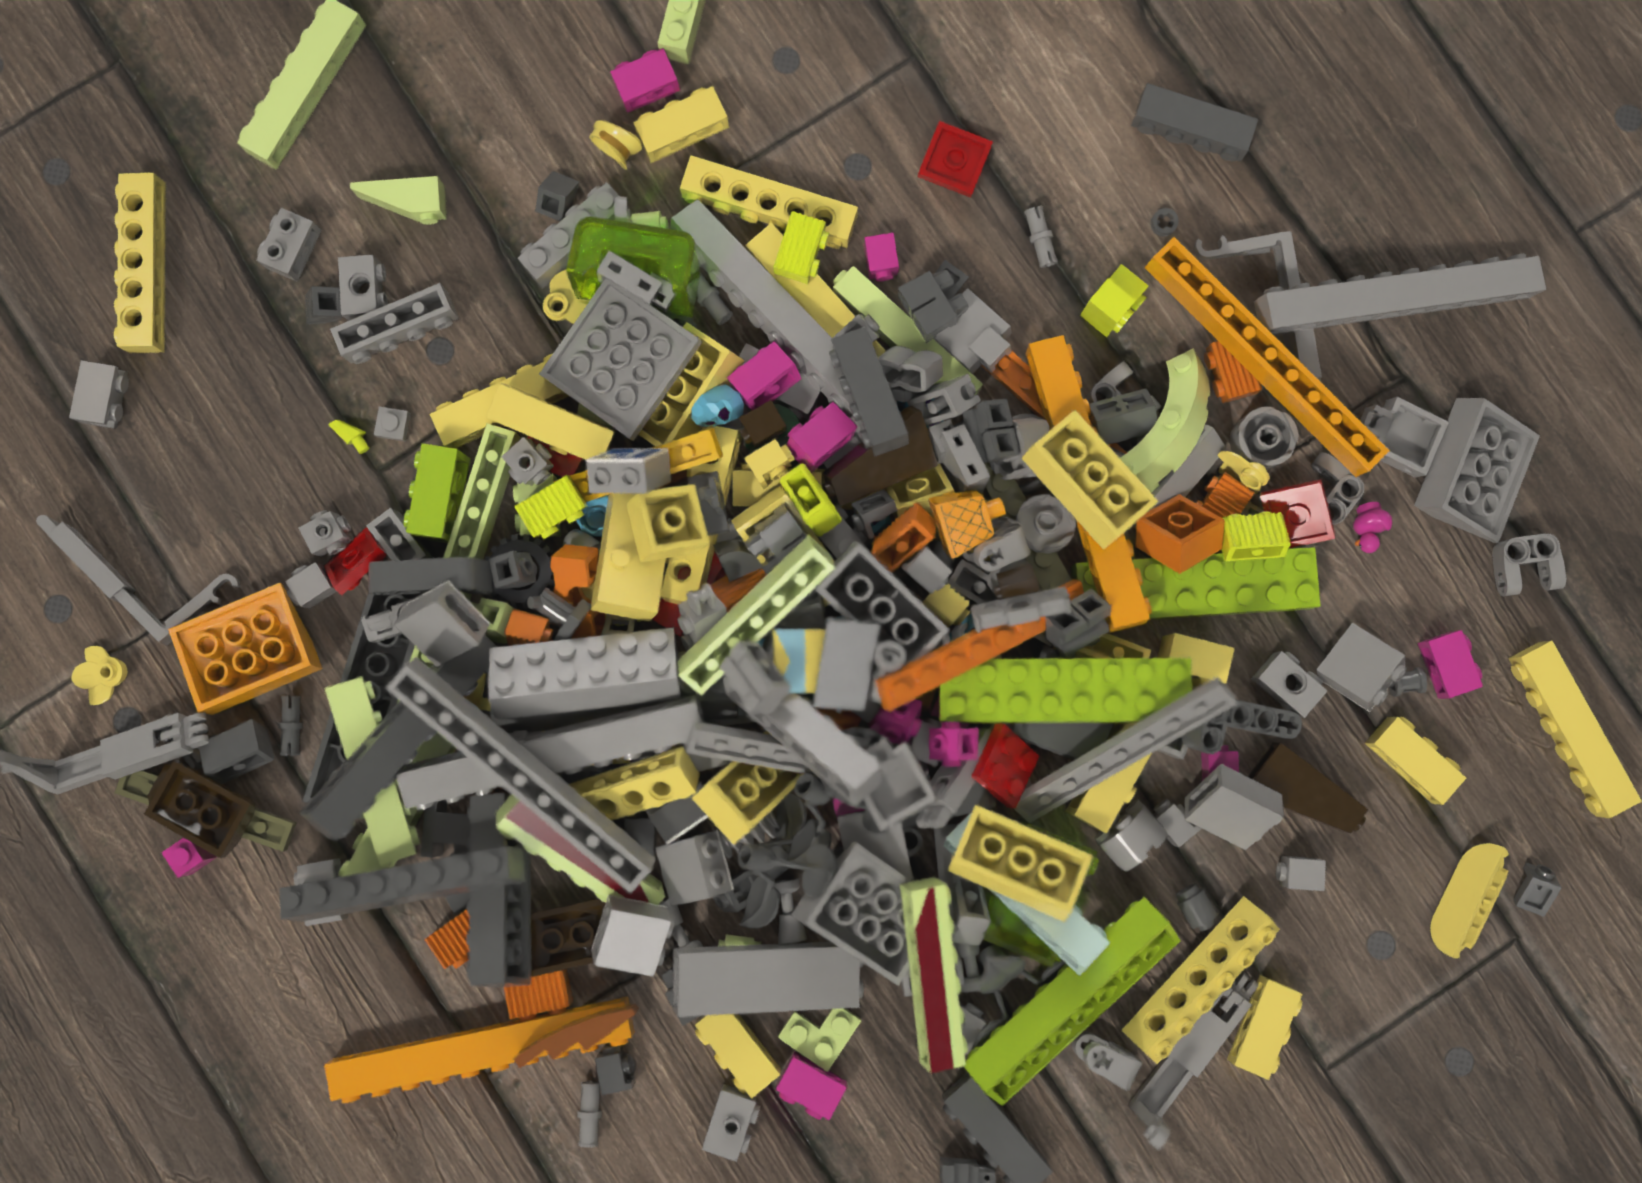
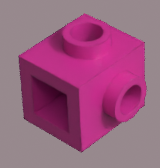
(900, 722)
(953, 743)

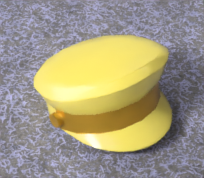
(615, 141)

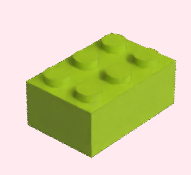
(436, 492)

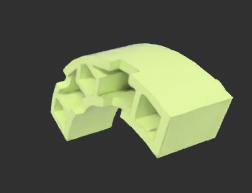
(1178, 425)

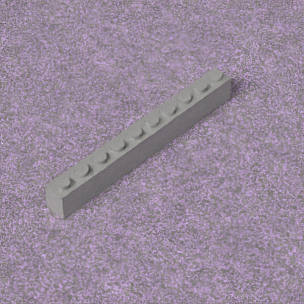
(1400, 294)
(764, 302)
(558, 749)
(521, 774)

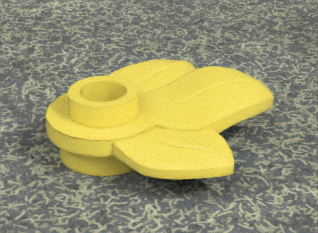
(562, 292)
(1248, 473)
(99, 674)

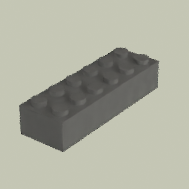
(498, 915)

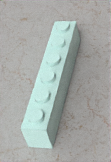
(1071, 940)

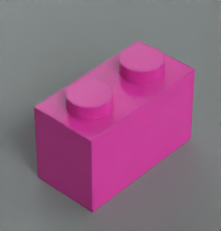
(645, 80)
(764, 376)
(821, 436)
(1451, 664)
(810, 1086)

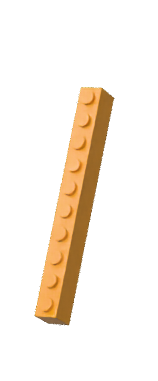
(1266, 358)
(1113, 567)
(456, 1054)

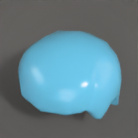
(594, 517)

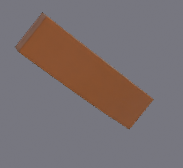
(585, 1030)

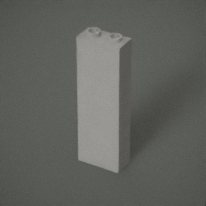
(764, 979)

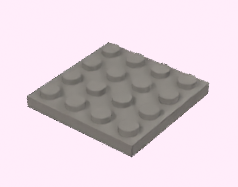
(620, 358)

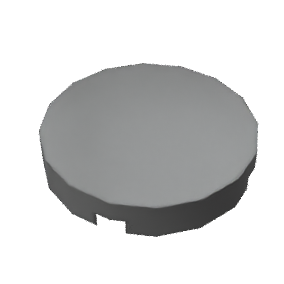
(1046, 523)

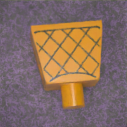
(964, 520)

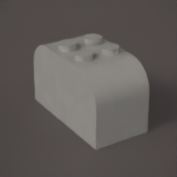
(871, 593)

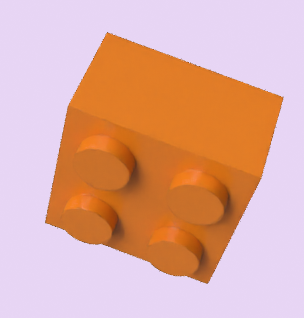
(1179, 533)

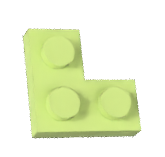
(820, 1043)

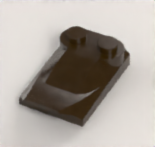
(199, 808)
(564, 936)

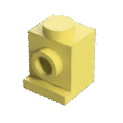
(769, 462)

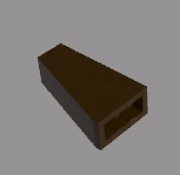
(862, 473)
(1307, 790)

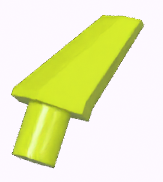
(350, 435)

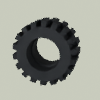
(541, 553)

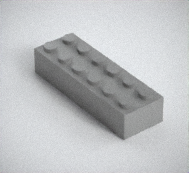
(583, 673)

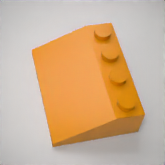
(244, 650)

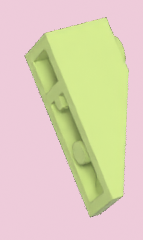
(412, 197)

